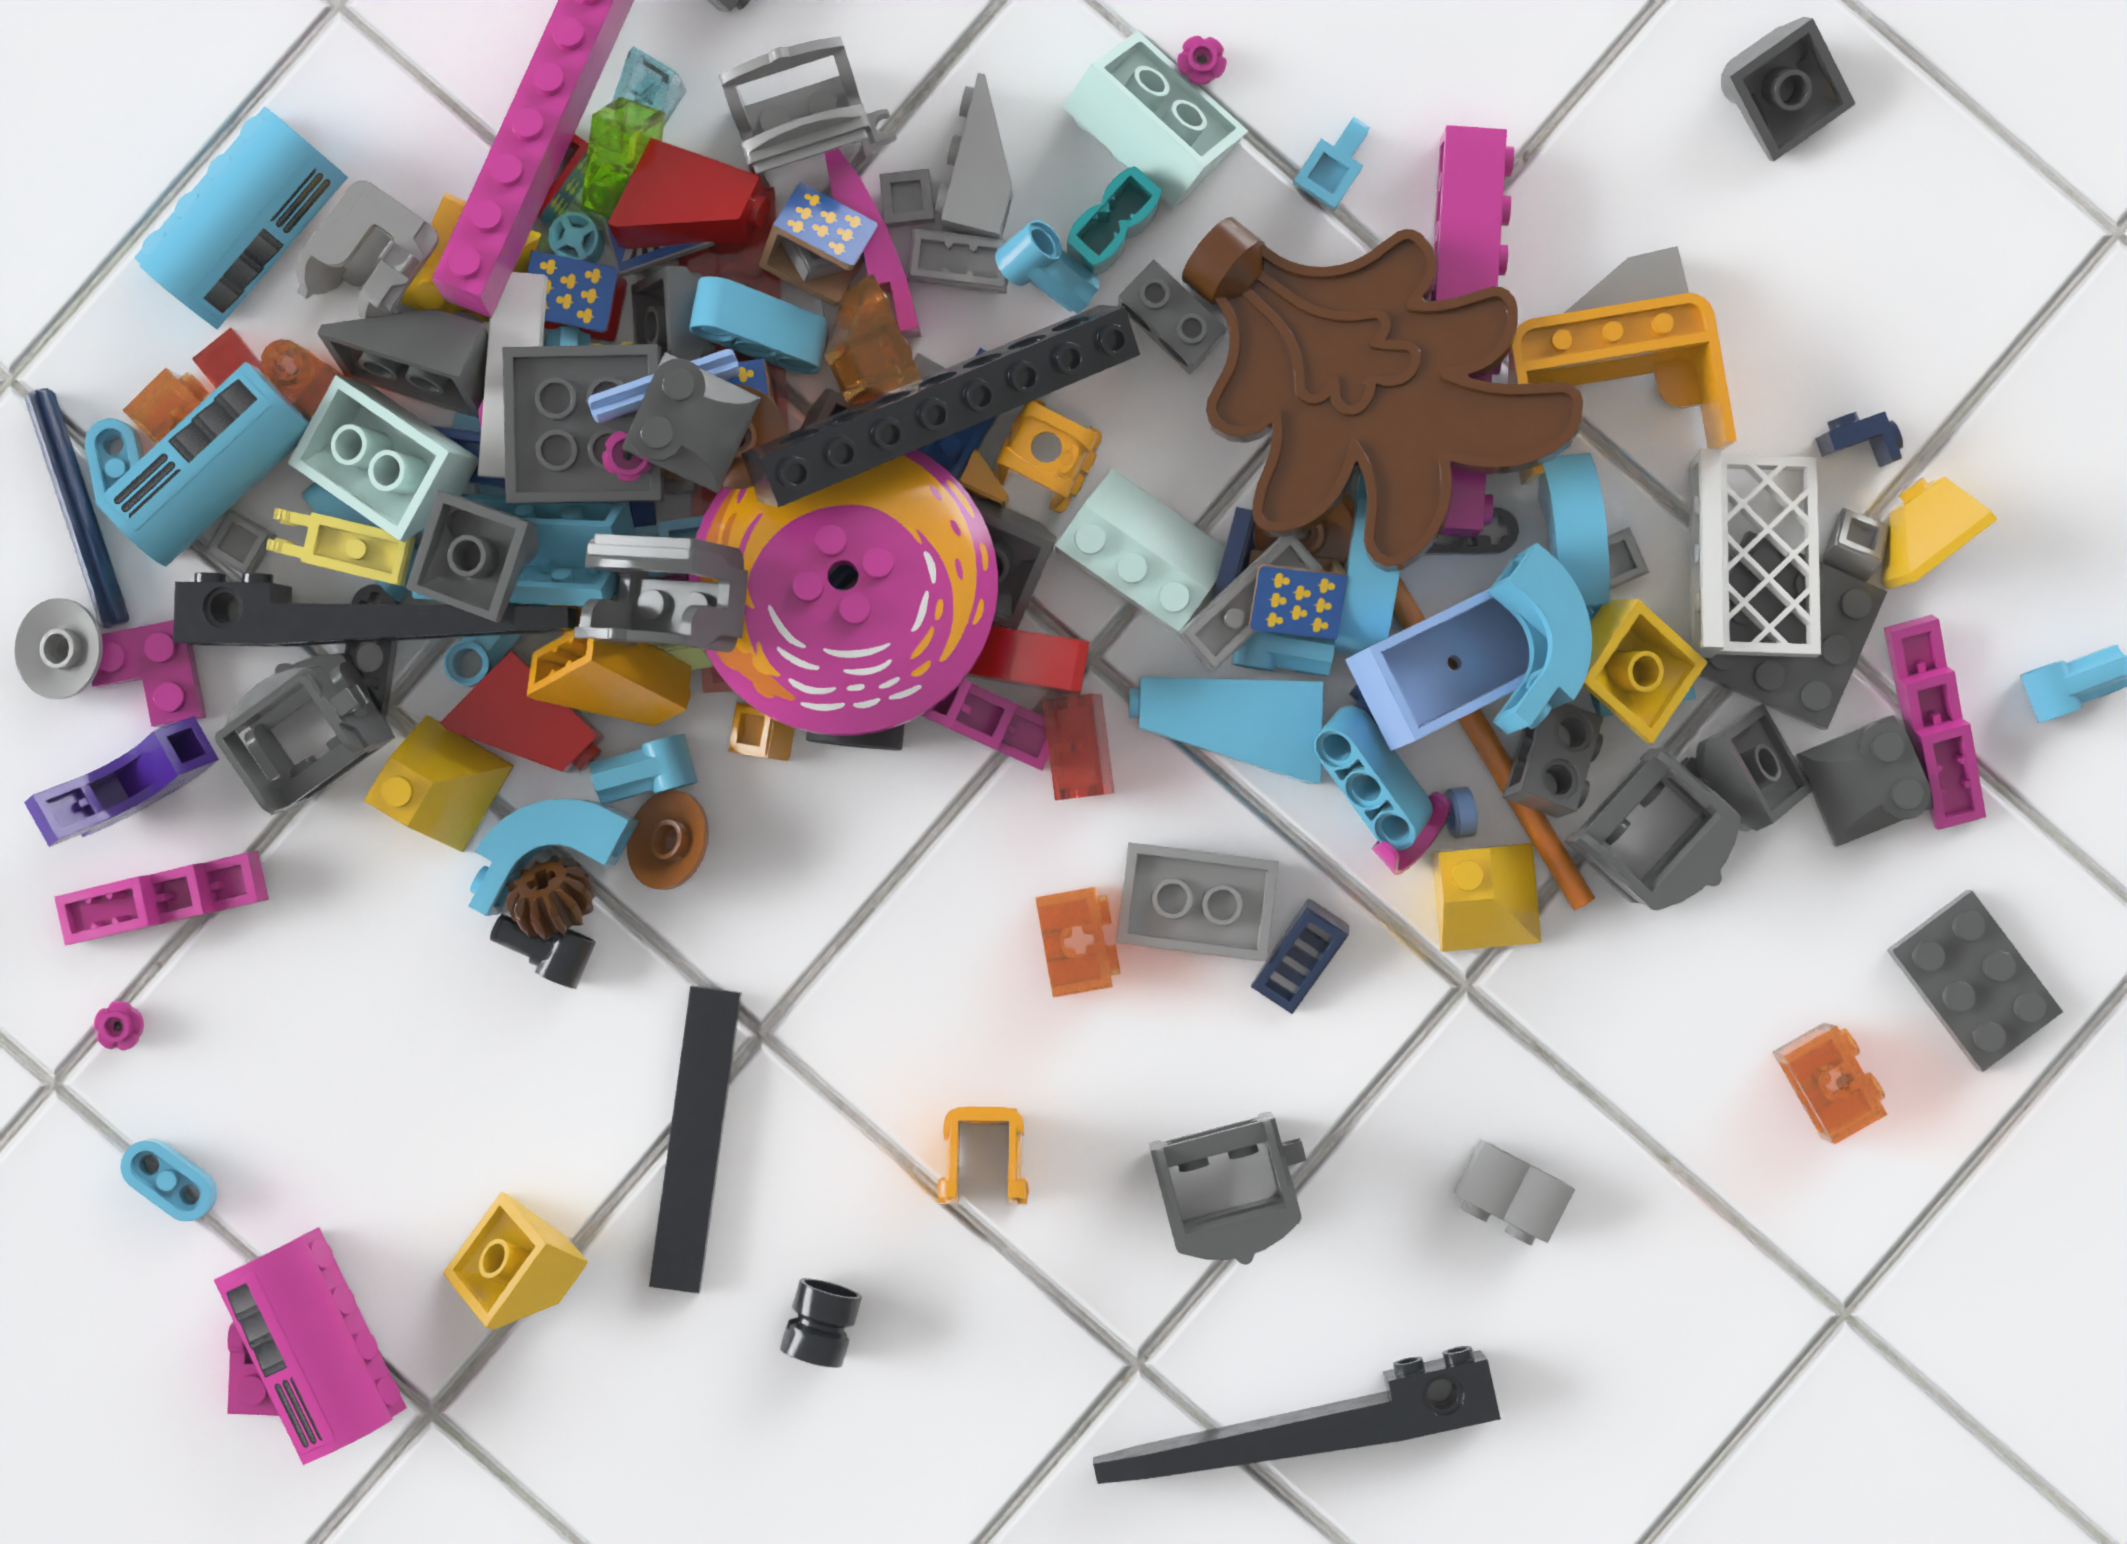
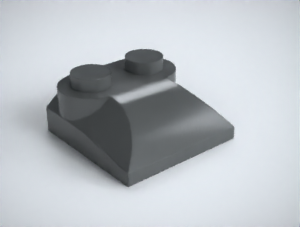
(1786, 86)
(664, 312)
(690, 422)
(472, 555)
(1021, 555)
(1752, 769)
(1866, 780)

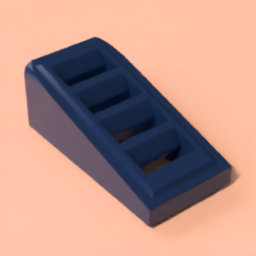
(1323, 919)

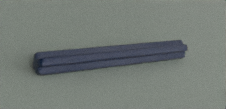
(77, 508)

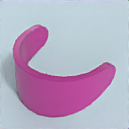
(1402, 860)

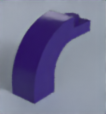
(125, 785)

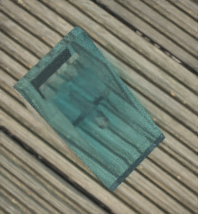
(649, 83)

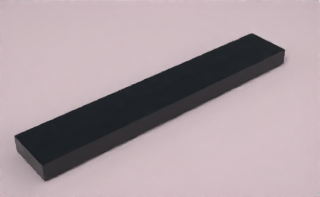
(695, 1139)

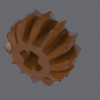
(550, 897)

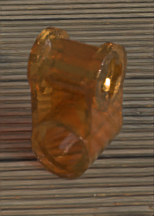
(309, 380)

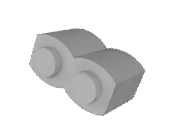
(1512, 1192)

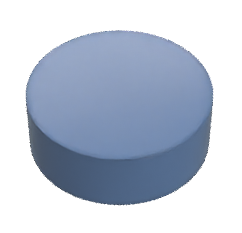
(1463, 814)

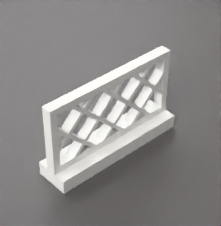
(1710, 547)

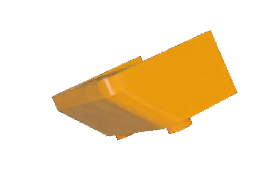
(1659, 336)

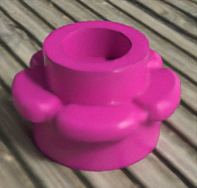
(1201, 73)
(615, 463)
(131, 1022)

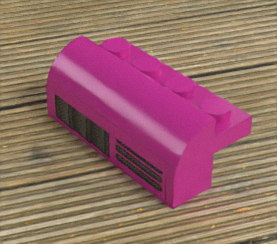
(311, 1346)

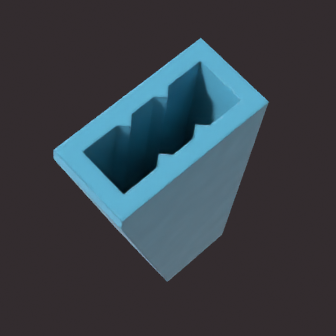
(1240, 719)

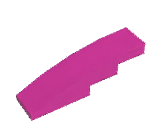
(880, 252)
(1935, 720)
(994, 723)
(161, 898)

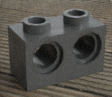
(1172, 316)
(1543, 752)

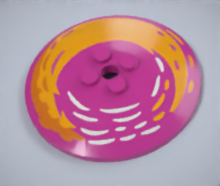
(892, 640)

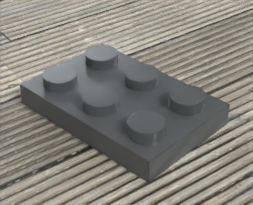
(1975, 980)

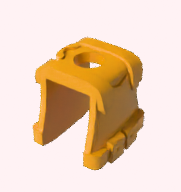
(1060, 476)
(949, 1186)

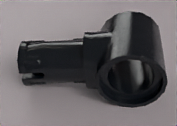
(557, 959)

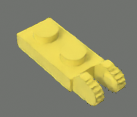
(346, 547)

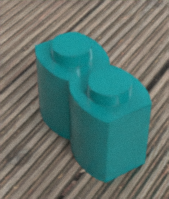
(1124, 213)

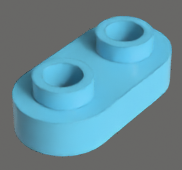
(103, 465)
(169, 1183)

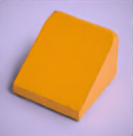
(982, 482)
(759, 734)

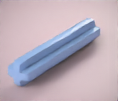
(628, 397)

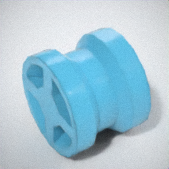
(569, 231)

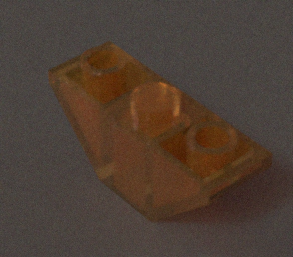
(867, 346)

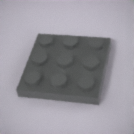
(550, 430)
(1797, 685)

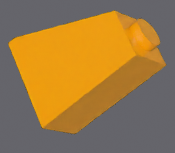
(610, 679)

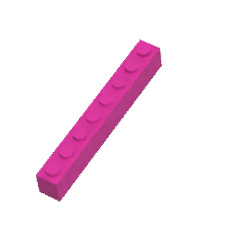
(528, 152)
(1469, 260)

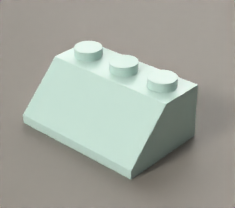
(1154, 117)
(380, 457)
(1142, 551)

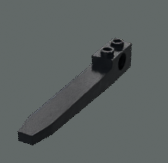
(272, 620)
(1362, 1421)

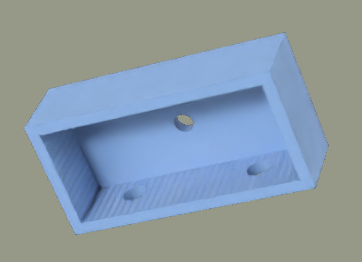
(1409, 674)

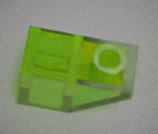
(614, 148)

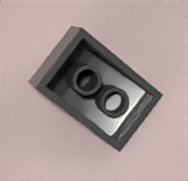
(416, 355)

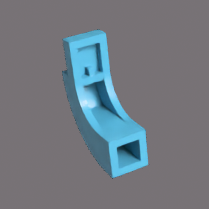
(1577, 524)
(1368, 592)
(1557, 631)
(575, 823)

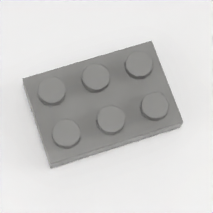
(1197, 901)

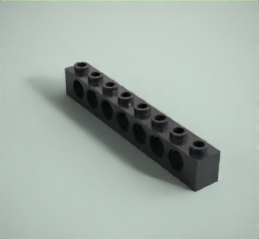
(939, 405)

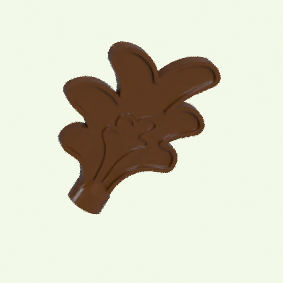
(1369, 378)

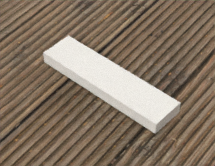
(515, 323)

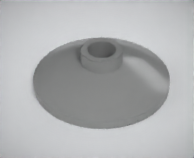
(44, 643)

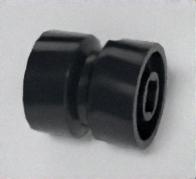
(818, 1331)

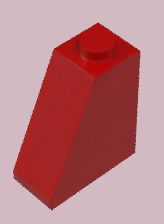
(687, 200)
(1033, 660)
(509, 720)

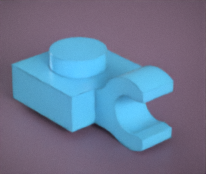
(1331, 168)

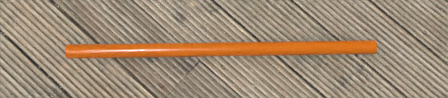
(1499, 766)

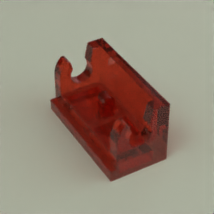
(1078, 746)

